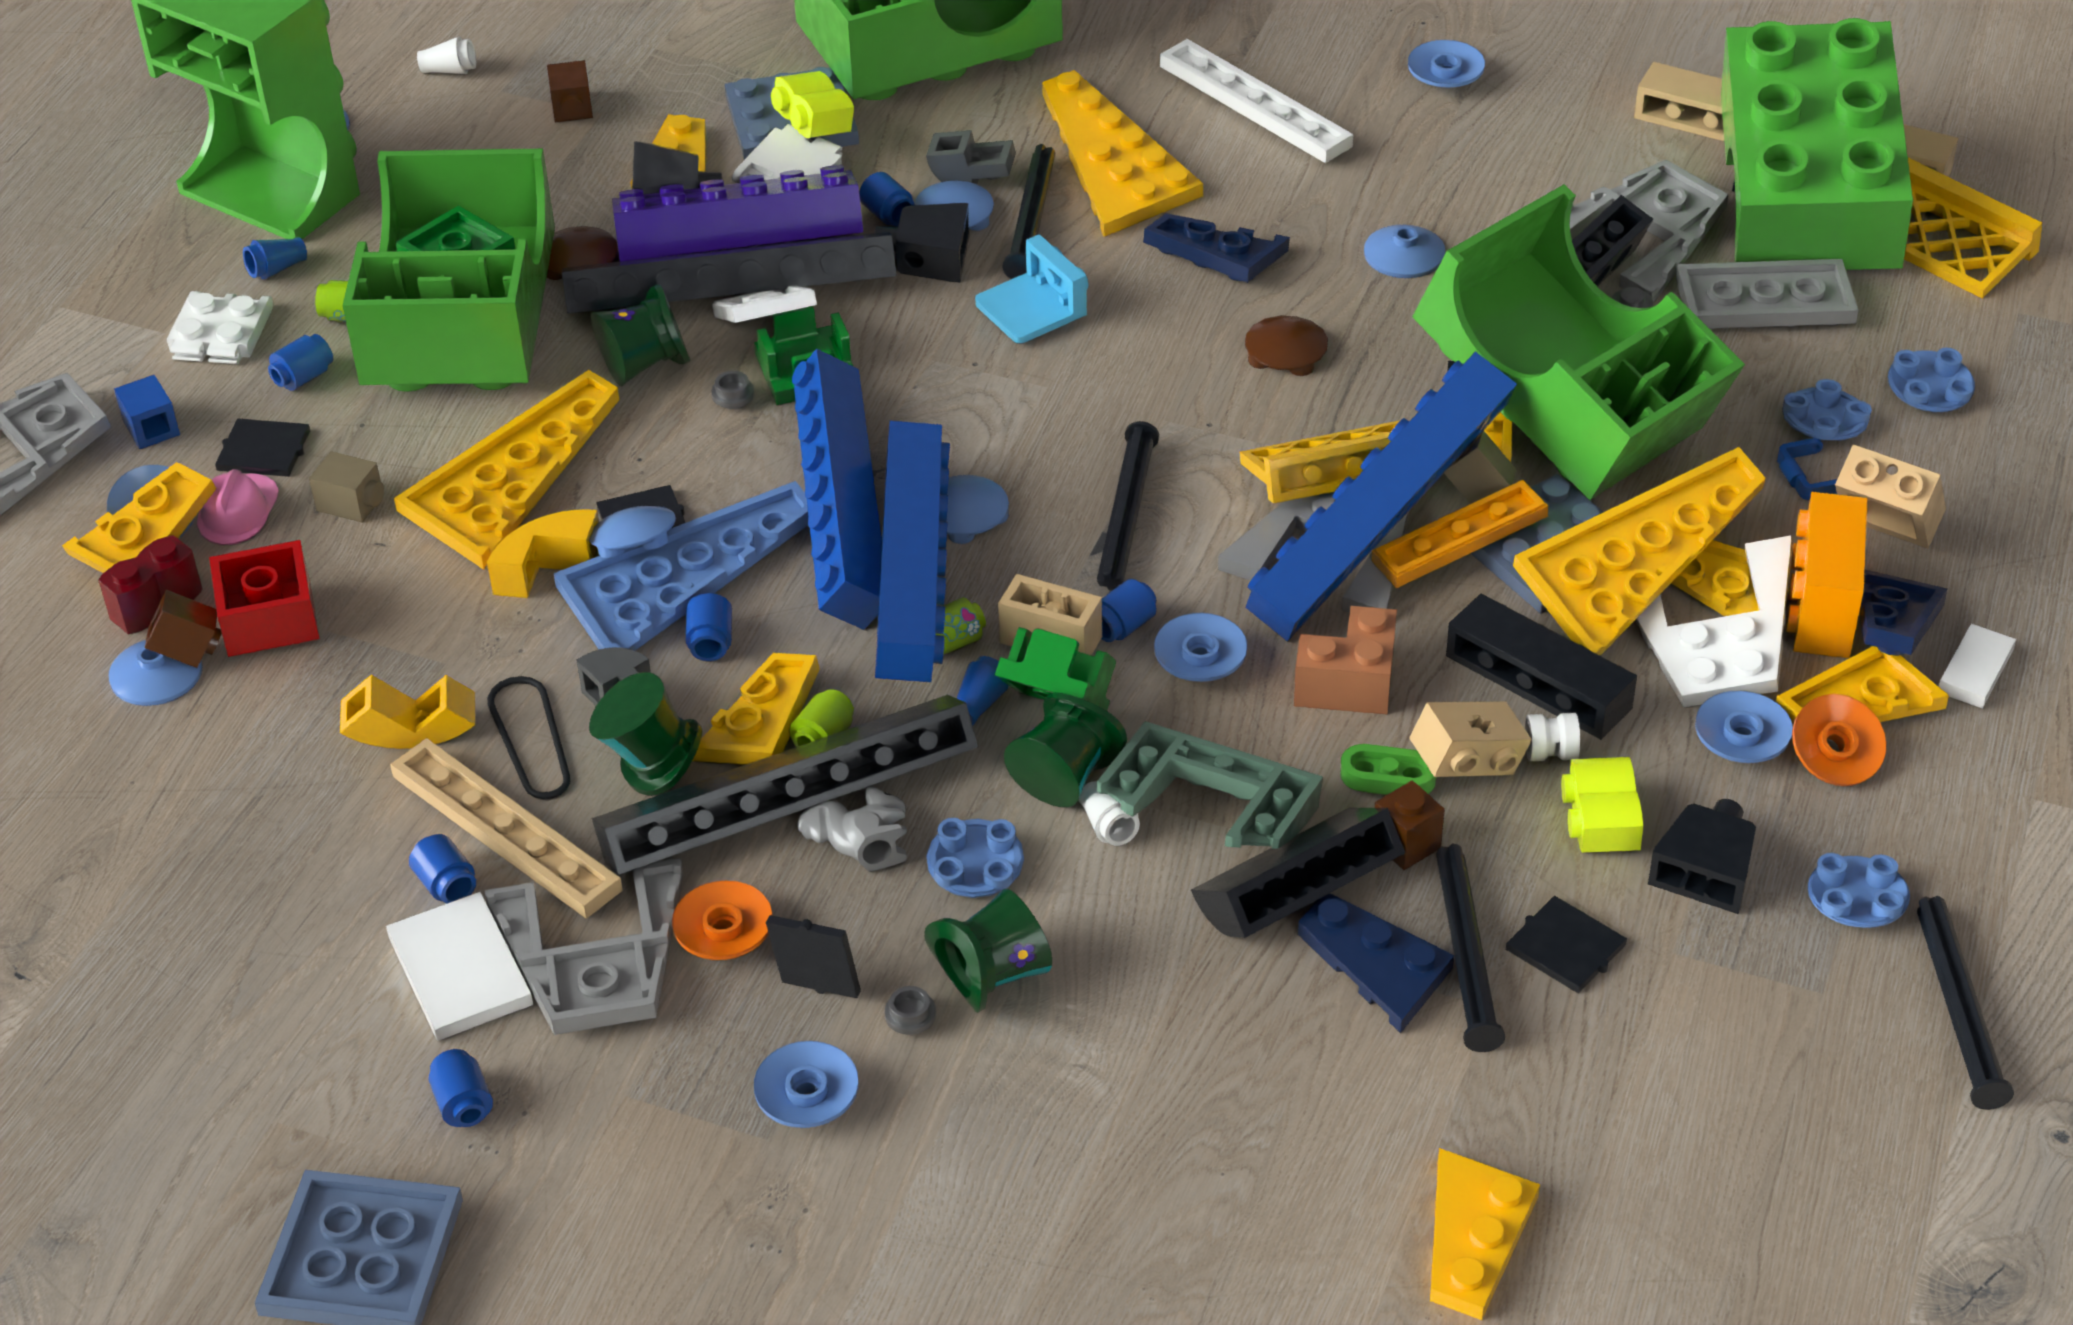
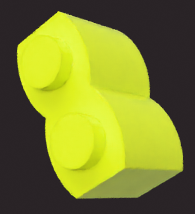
(813, 104)
(1604, 804)

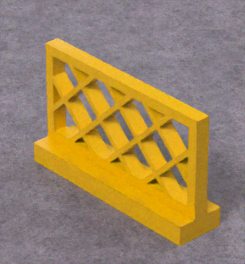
(1975, 212)
(1314, 463)

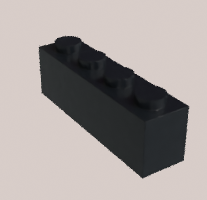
(1541, 665)

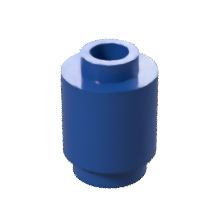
(884, 197)
(300, 361)
(1127, 609)
(708, 626)
(442, 868)
(459, 1088)

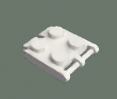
(788, 151)
(218, 327)

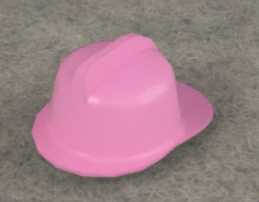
(237, 507)

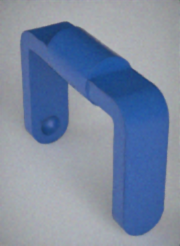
(1794, 473)

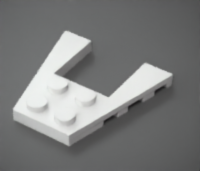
(1730, 650)

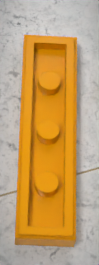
(1459, 533)

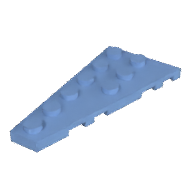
(646, 590)

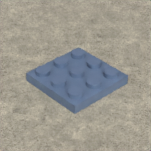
(756, 117)
(1565, 510)
(359, 1250)

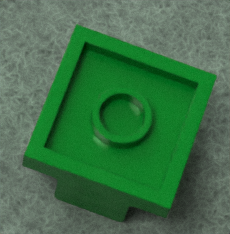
(456, 231)
(794, 342)
(1051, 664)

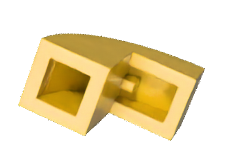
(545, 542)
(390, 719)

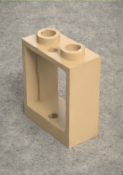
(1898, 504)

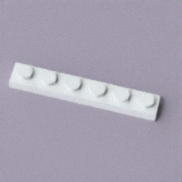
(1256, 101)

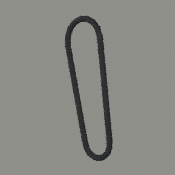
(554, 732)

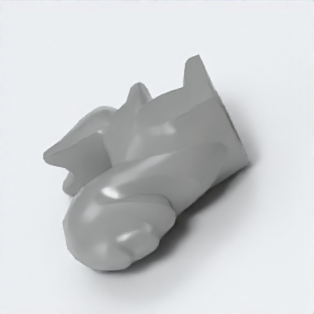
(863, 833)

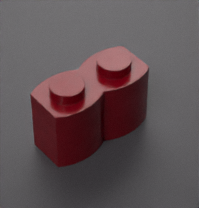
(137, 585)

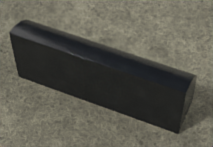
(1299, 871)

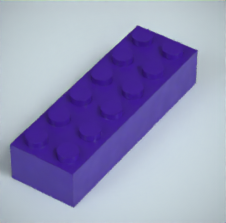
(737, 213)

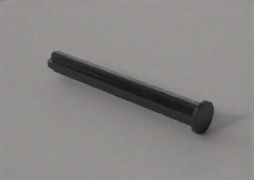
(1030, 210)
(1140, 440)
(1482, 1030)
(1989, 1086)

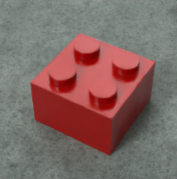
(263, 598)

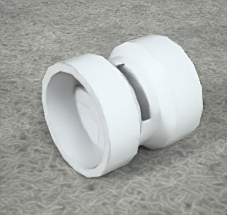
(1553, 736)

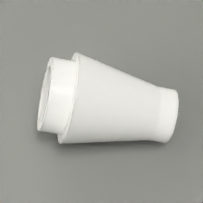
(452, 56)
(1107, 818)

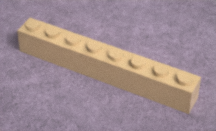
(1693, 105)

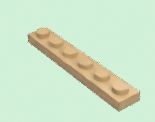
(507, 828)

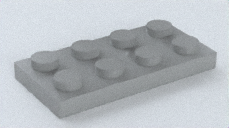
(1768, 293)

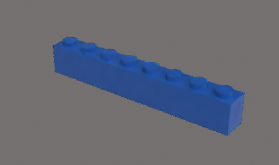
(839, 488)
(1379, 496)
(913, 553)

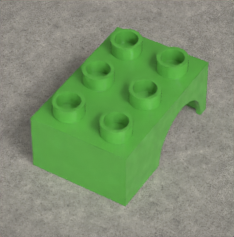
(901, 42)
(276, 111)
(1816, 143)
(455, 311)
(1593, 377)

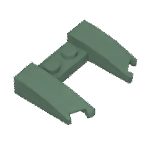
(1279, 794)

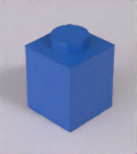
(147, 411)

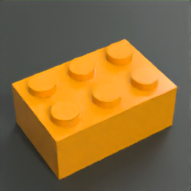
(1828, 574)

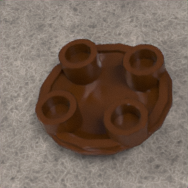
(580, 247)
(1286, 344)

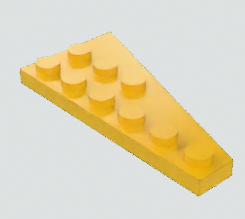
(1114, 158)
(501, 478)
(1620, 561)

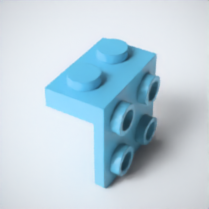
(1039, 300)

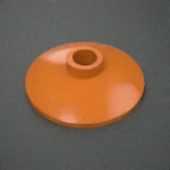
(1851, 728)
(721, 920)

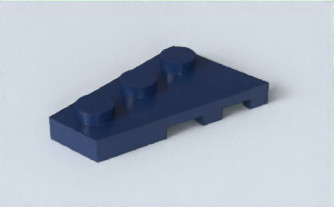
(1230, 252)
(1897, 611)
(1378, 956)

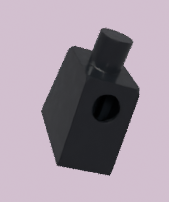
(663, 166)
(931, 240)
(1706, 855)

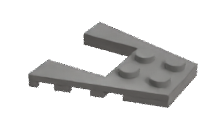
(1682, 215)
(49, 427)
(1264, 540)
(599, 979)

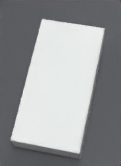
(1977, 665)

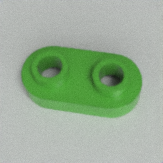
(1384, 769)

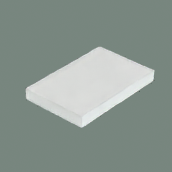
(763, 303)
(459, 966)

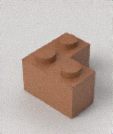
(1350, 670)

